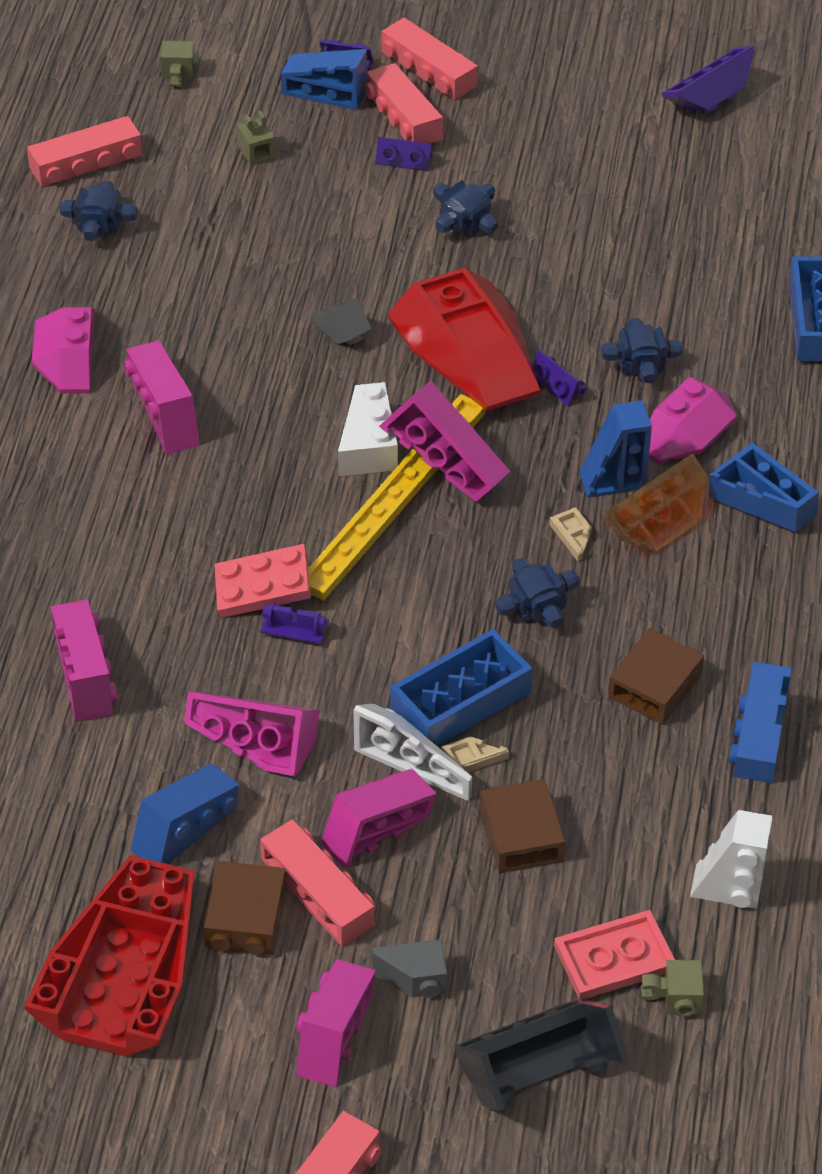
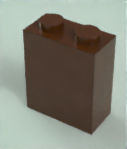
(655, 676)
(522, 825)
(245, 908)

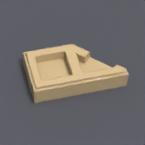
(572, 530)
(473, 754)

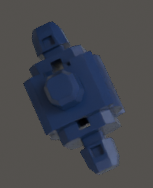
(465, 208)
(98, 210)
(641, 350)
(537, 593)

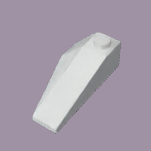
(400, 745)

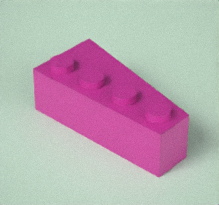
(163, 396)
(446, 441)
(83, 660)

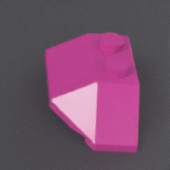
(65, 348)
(689, 421)

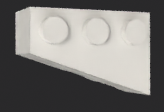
(363, 444)
(735, 863)

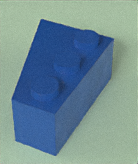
(619, 453)
(183, 813)

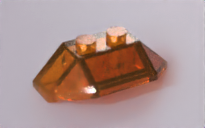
(661, 507)

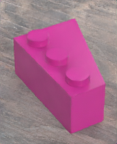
(375, 811)
(332, 1019)

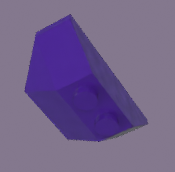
(713, 82)

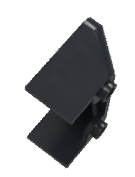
(540, 1047)

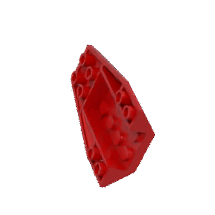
(467, 336)
(119, 962)

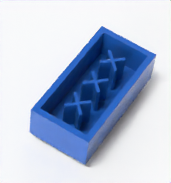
(806, 306)
(462, 688)

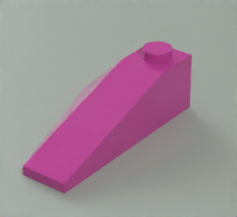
(265, 732)

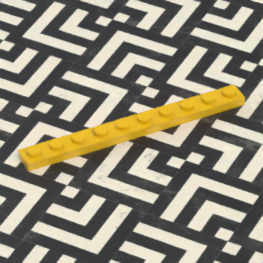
(378, 513)

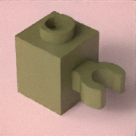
(178, 61)
(256, 139)
(680, 986)

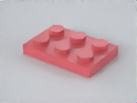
(262, 579)
(613, 954)

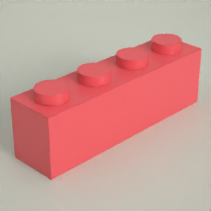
(429, 58)
(404, 105)
(84, 151)
(319, 882)
(345, 1148)

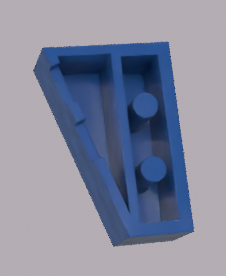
(327, 77)
(764, 489)
(761, 723)

